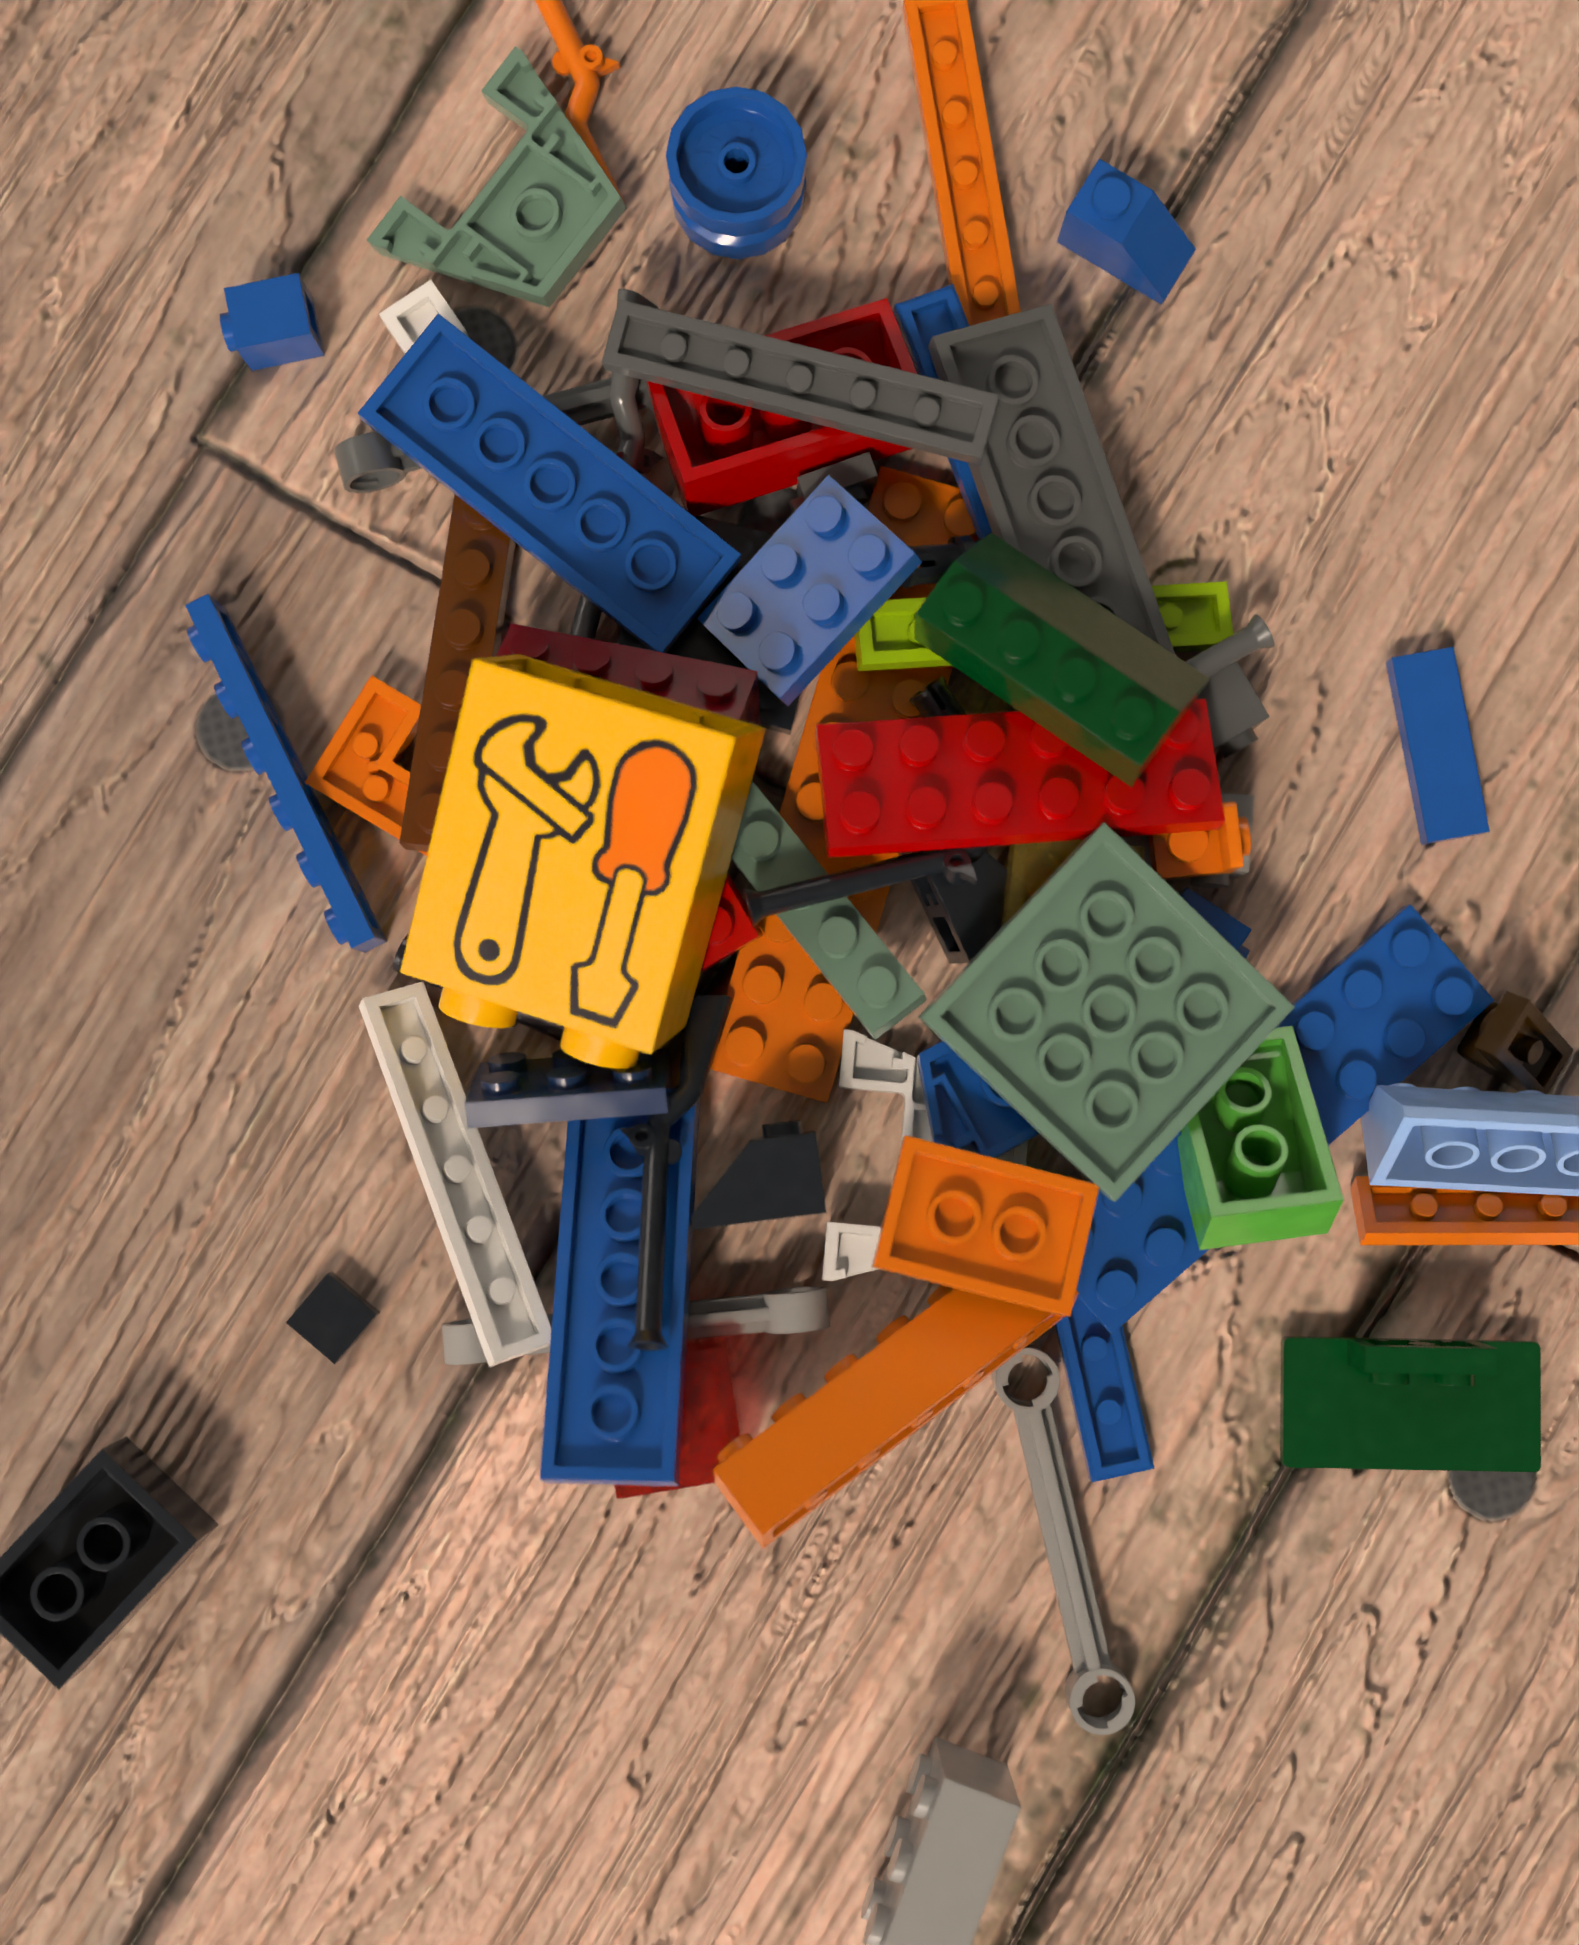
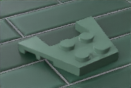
(533, 215)

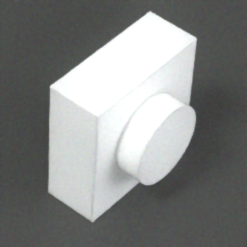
(415, 312)

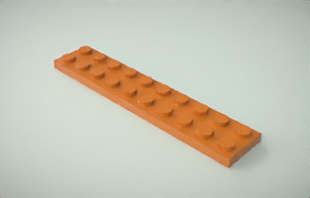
(784, 1011)

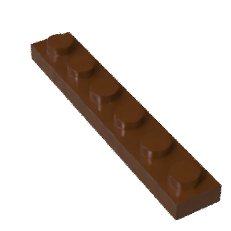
(464, 629)

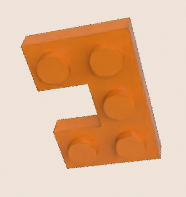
(363, 757)

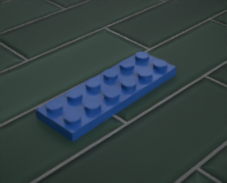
(549, 485)
(610, 1406)

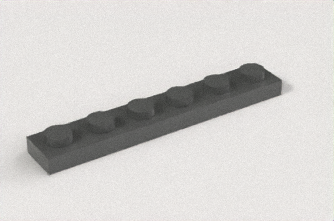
(800, 382)

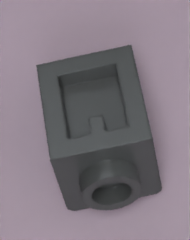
(854, 475)

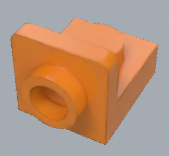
(1202, 851)

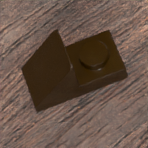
(1516, 1045)

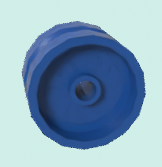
(737, 172)

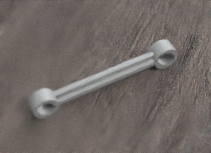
(770, 1312)
(1064, 1547)

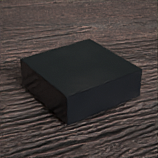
(333, 1317)

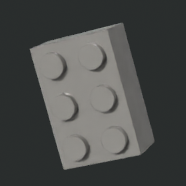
(943, 1850)

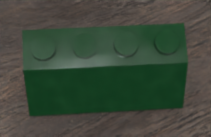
(1057, 656)

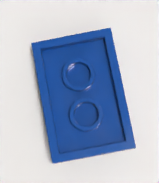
(809, 590)

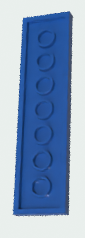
(1355, 1030)

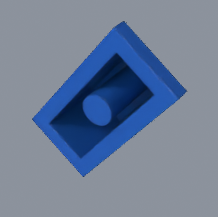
(1126, 232)

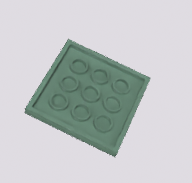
(1106, 1012)

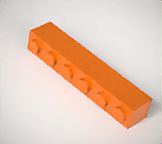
(871, 1406)

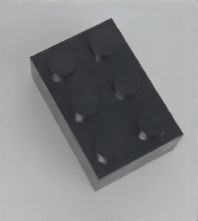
(95, 1559)

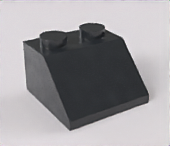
(767, 1180)

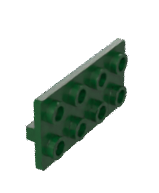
(1410, 1404)

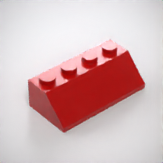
(739, 452)

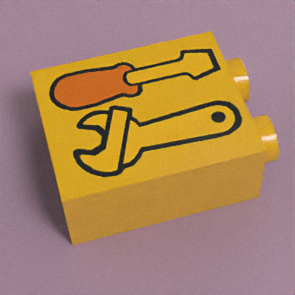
(578, 856)

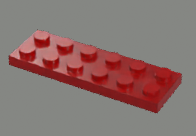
(1001, 784)

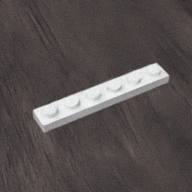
(456, 1174)

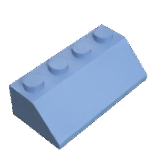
(1472, 1140)

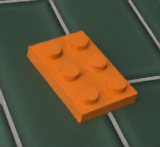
(986, 1226)

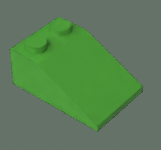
(1259, 1154)

